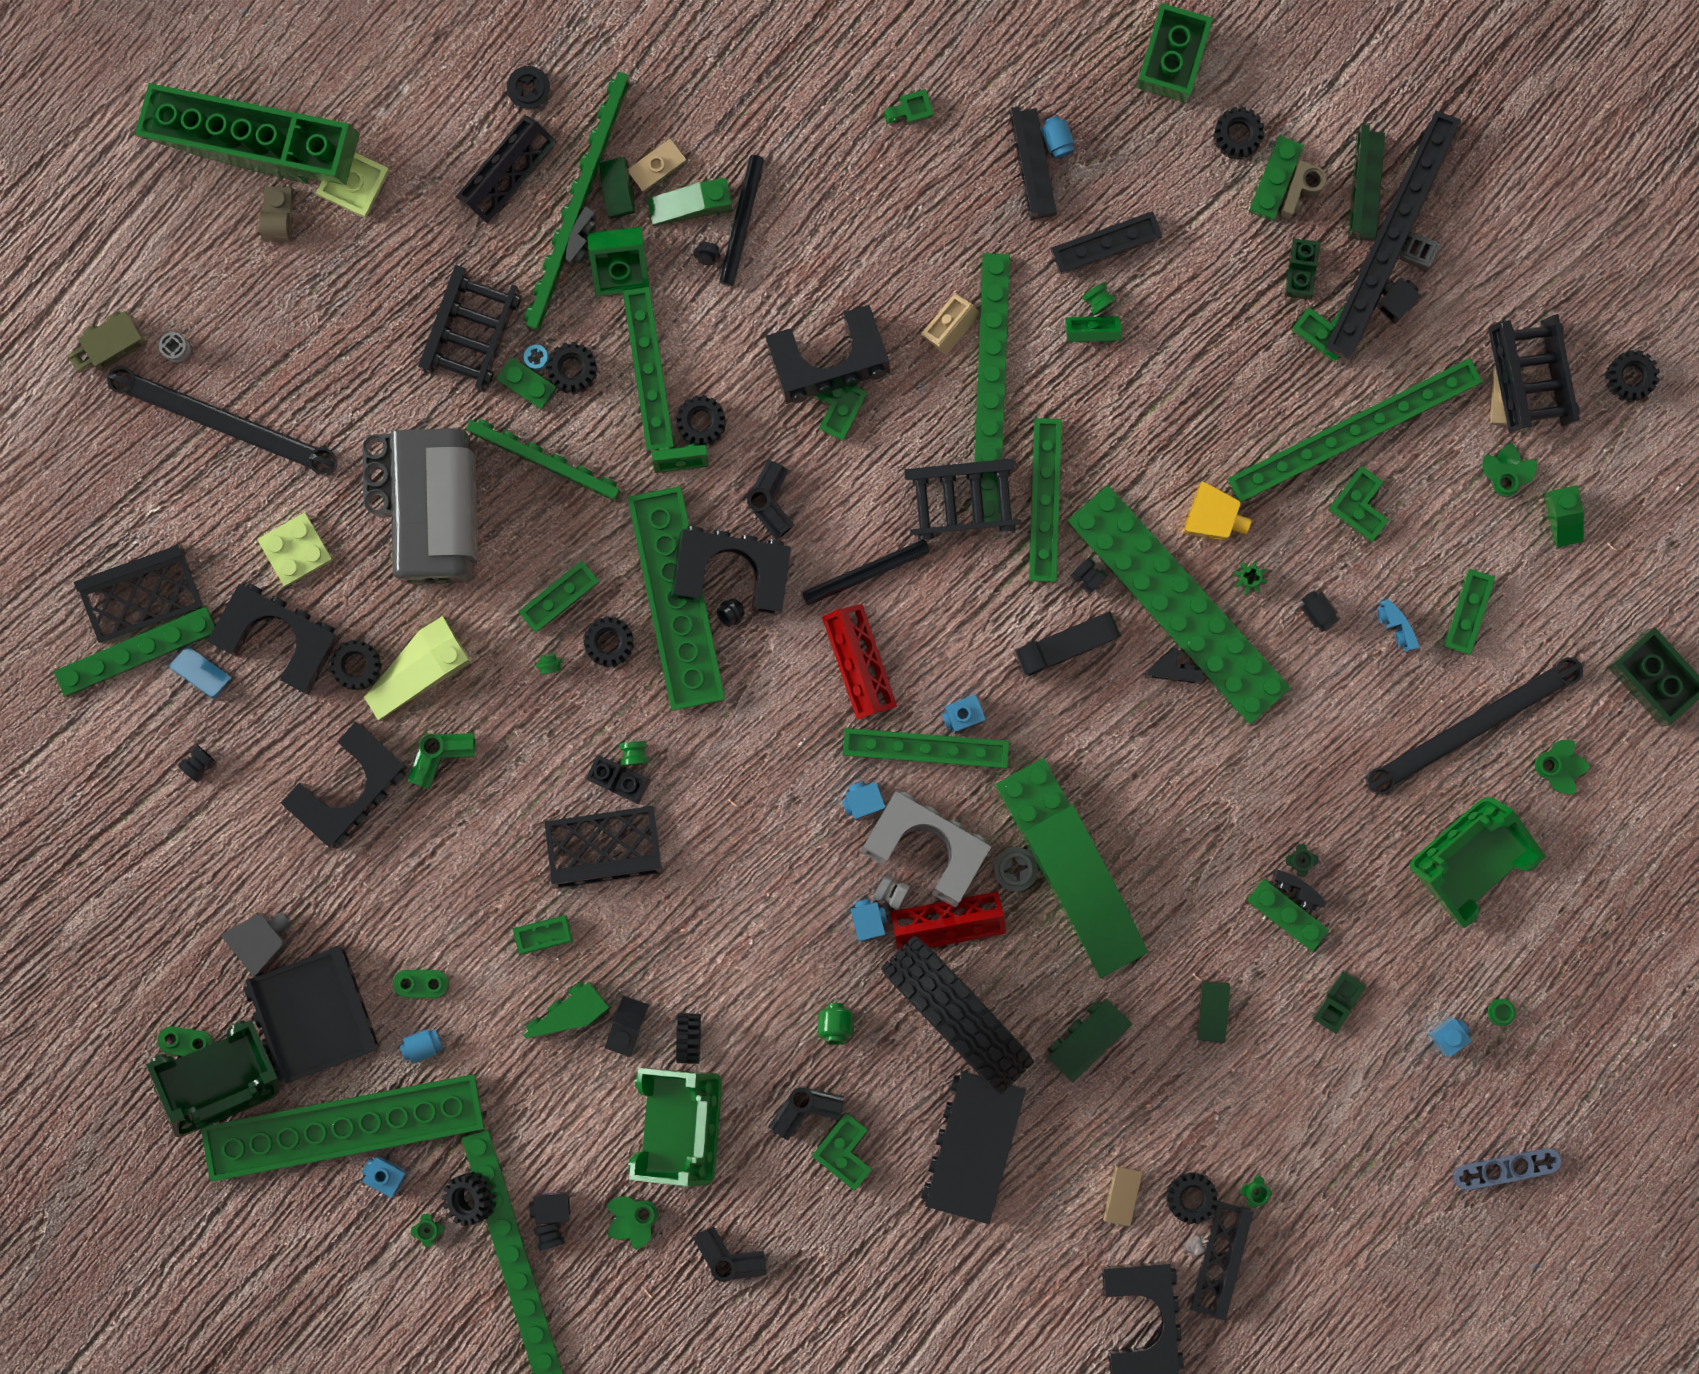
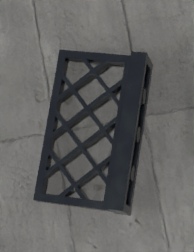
(128, 571)
(600, 870)

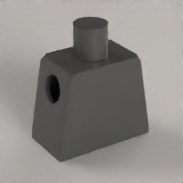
(258, 940)

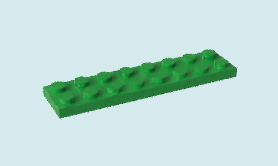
(679, 624)

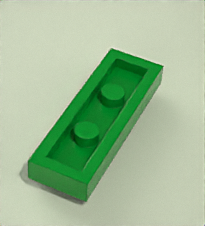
(1276, 178)
(558, 597)
(1469, 612)
(1287, 915)

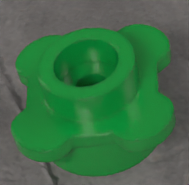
(1261, 1197)
(419, 1230)

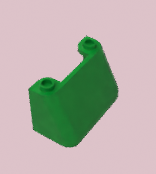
(1475, 857)
(678, 1127)

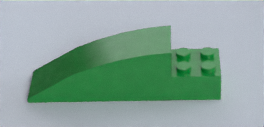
(249, 135)
(1072, 867)

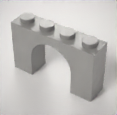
(964, 850)

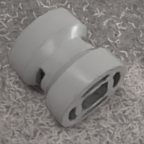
(178, 351)
(885, 889)

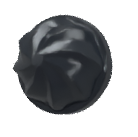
(730, 612)

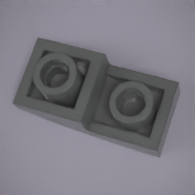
(577, 245)

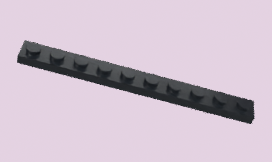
(1393, 235)

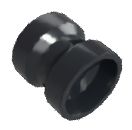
(1091, 577)
(195, 765)

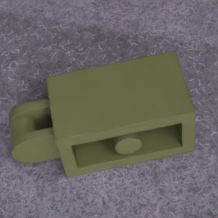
(107, 342)

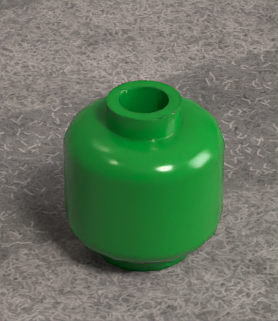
(835, 1024)

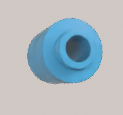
(1058, 137)
(421, 1046)

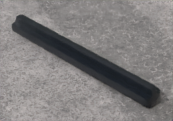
(741, 220)
(865, 572)

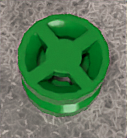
(1099, 298)
(634, 753)

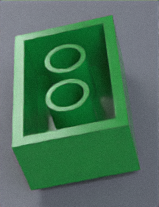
(1174, 53)

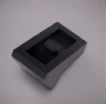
(1167, 670)
(626, 1026)

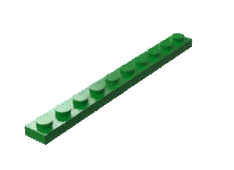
(580, 190)
(991, 374)
(1354, 430)
(514, 1258)

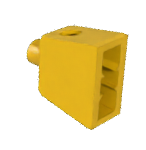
(1214, 515)

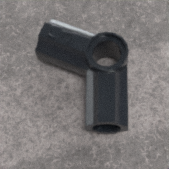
(771, 514)
(791, 1115)
(743, 1264)

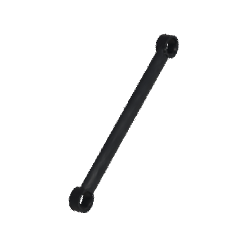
(222, 420)
(1474, 725)

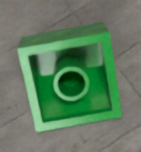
(618, 260)

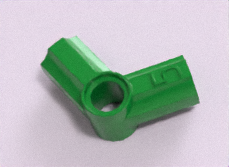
(451, 746)

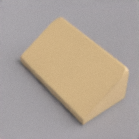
(951, 323)
(1122, 1196)

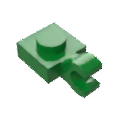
(913, 107)

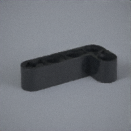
(1066, 644)

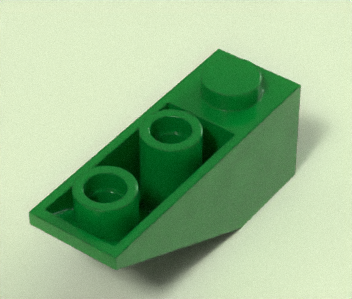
(577, 1011)

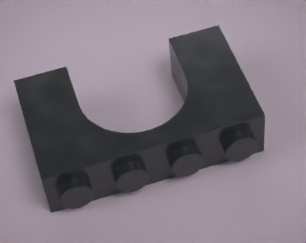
(801, 380)
(767, 560)
(249, 608)
(381, 771)
(1154, 1282)

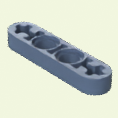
(1506, 1166)

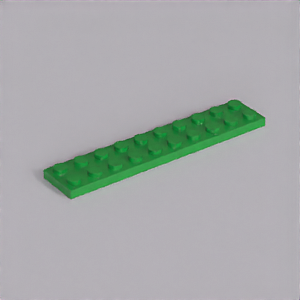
(1178, 604)
(342, 1127)

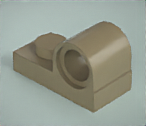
(1299, 187)
(276, 218)

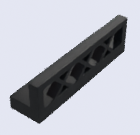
(499, 162)
(1032, 163)
(1232, 1261)

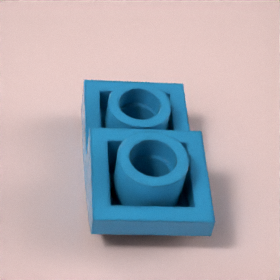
(1393, 617)

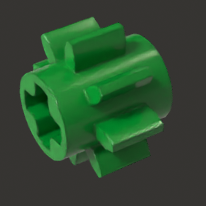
(1257, 574)

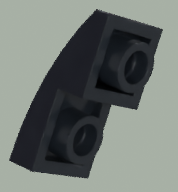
(618, 779)
(1307, 895)

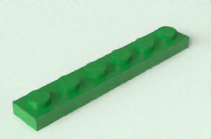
(648, 368)
(554, 464)
(1045, 500)
(135, 652)
(925, 748)

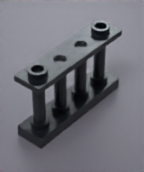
(451, 308)
(1510, 377)
(974, 473)

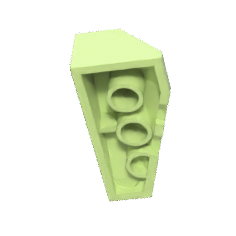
(420, 666)

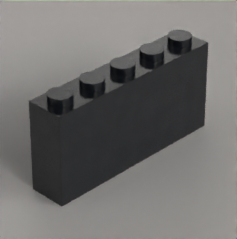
(972, 1148)

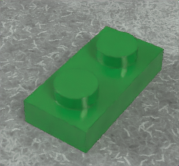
(1093, 329)
(526, 383)
(683, 458)

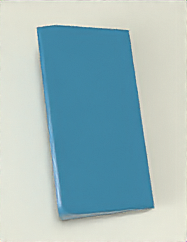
(200, 672)

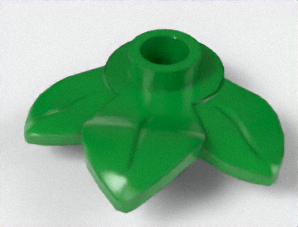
(1509, 467)
(1565, 766)
(629, 1223)

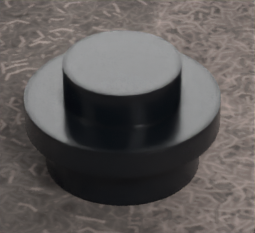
(707, 253)

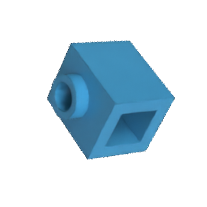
(963, 714)
(863, 800)
(868, 919)
(1450, 1036)
(384, 1175)

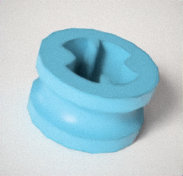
(528, 355)

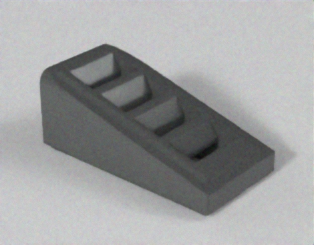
(1422, 242)

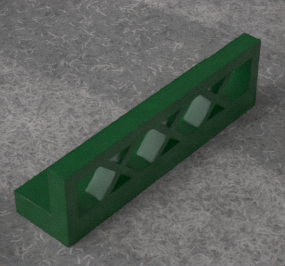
(1366, 184)

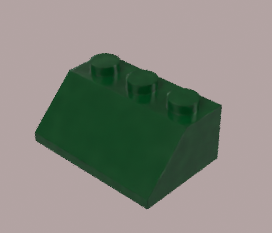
(1088, 1039)

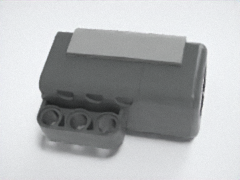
(431, 502)

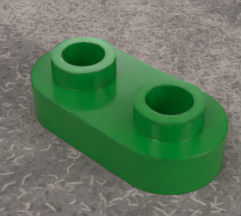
(420, 983)
(184, 1040)

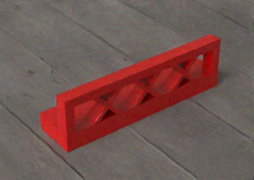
(855, 662)
(950, 927)

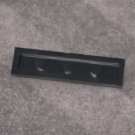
(1106, 243)

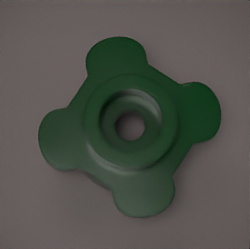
(1302, 852)

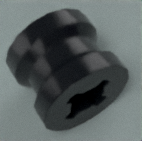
(549, 1236)

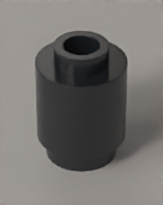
(1319, 610)

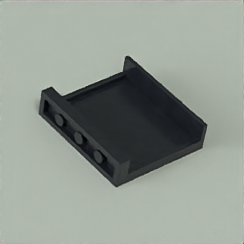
(311, 1015)

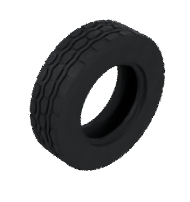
(957, 1014)

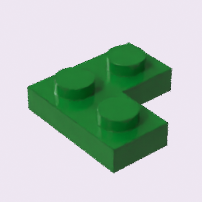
(1316, 331)
(843, 410)
(1353, 508)
(836, 1152)

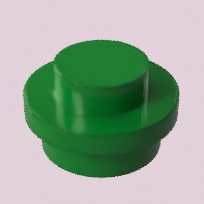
(549, 663)
(1501, 1012)

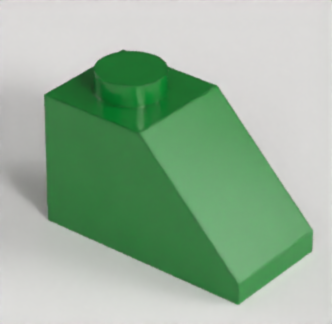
(1565, 515)

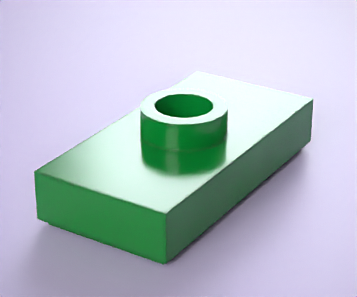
(543, 934)

